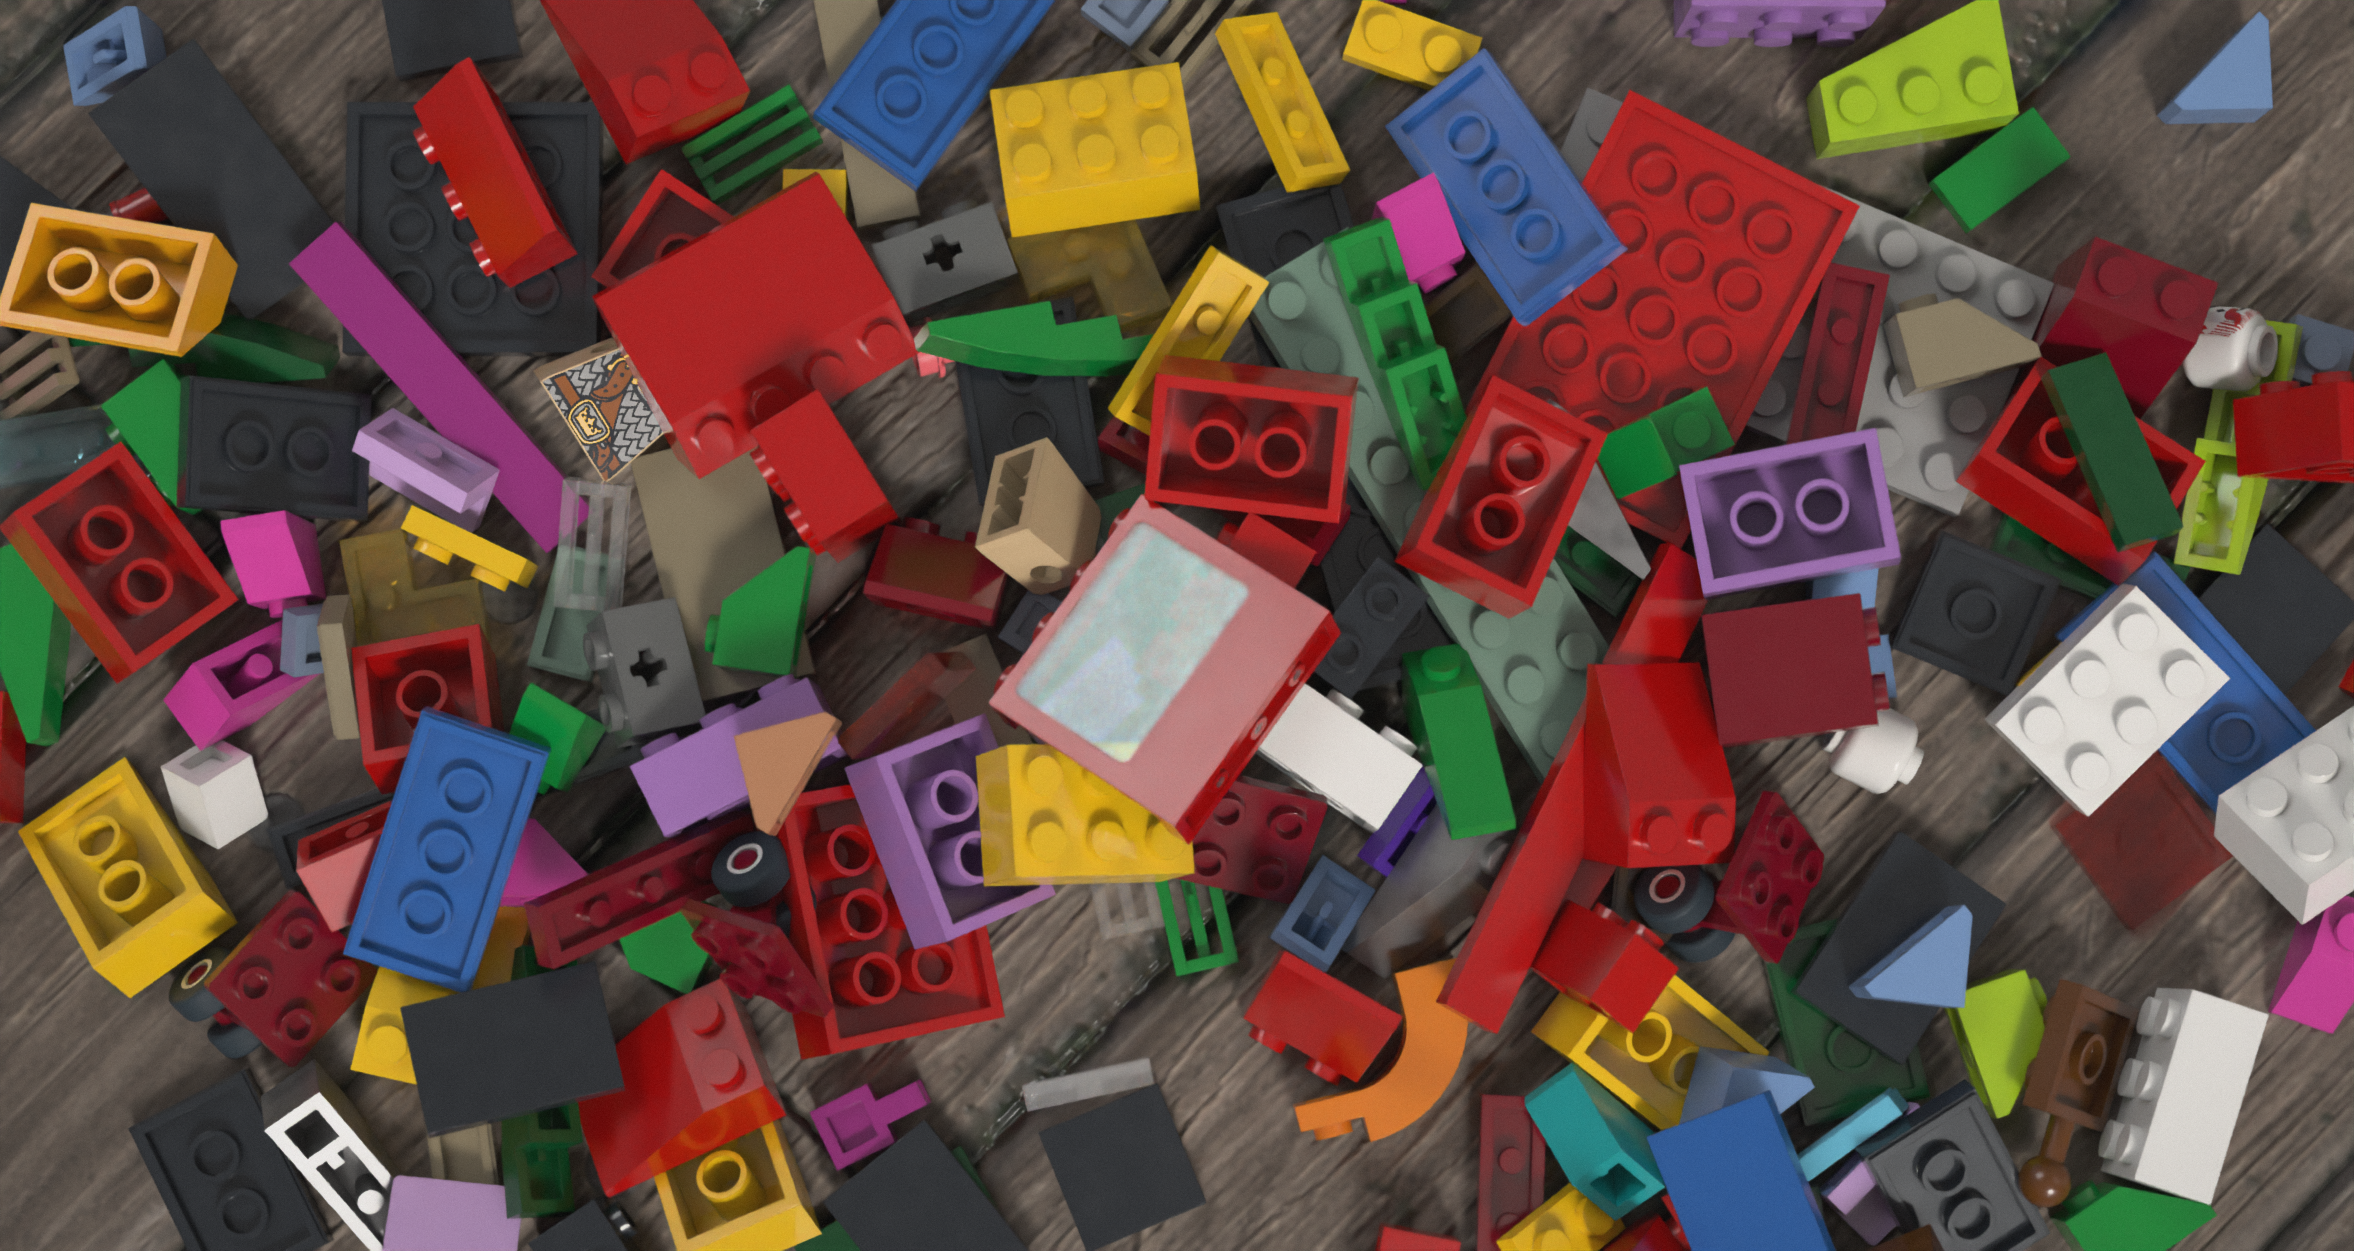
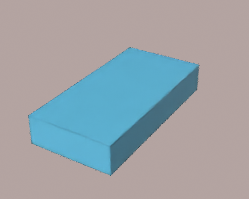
(1851, 1132)

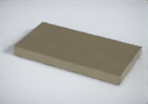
(708, 544)

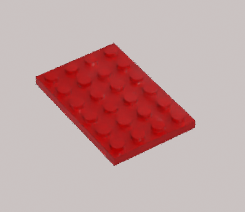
(1701, 298)

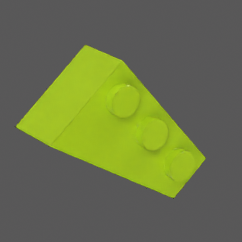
(1921, 88)

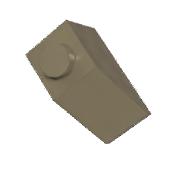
(1951, 344)

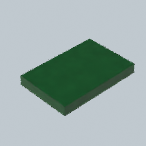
(1839, 1064)

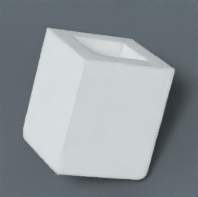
(215, 793)

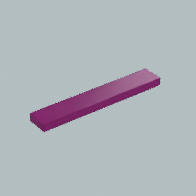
(436, 378)

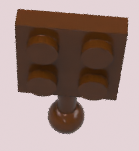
(2073, 1079)

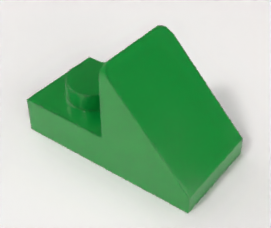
(1661, 441)

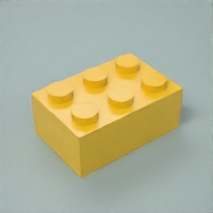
(1095, 149)
(1063, 825)

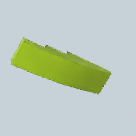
(2219, 505)

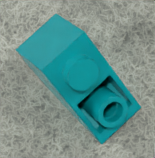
(1596, 1141)

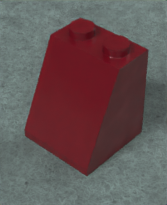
(2126, 306)
(1794, 670)

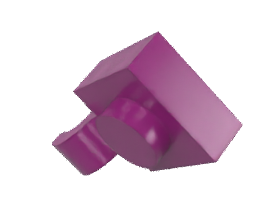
(862, 1123)

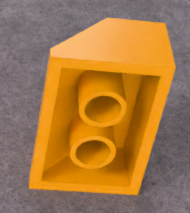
(116, 281)

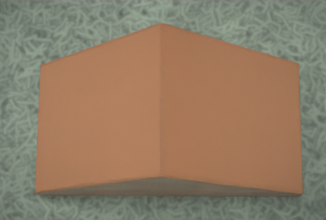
(780, 763)

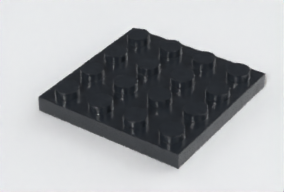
(412, 233)

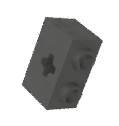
(980, 261)
(654, 642)

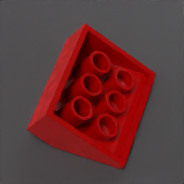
(754, 323)
(861, 944)

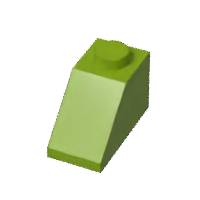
(1999, 1035)

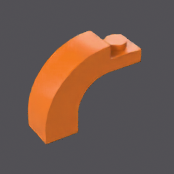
(1417, 1075)

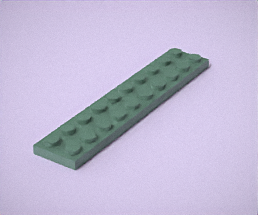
(1526, 664)

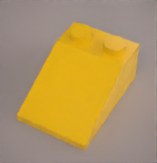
(126, 879)
(382, 1037)
(1654, 1063)
(739, 1196)

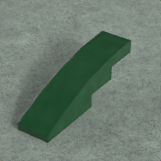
(248, 352)
(538, 1143)

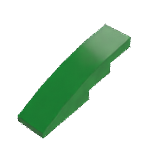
(1031, 342)
(1398, 345)

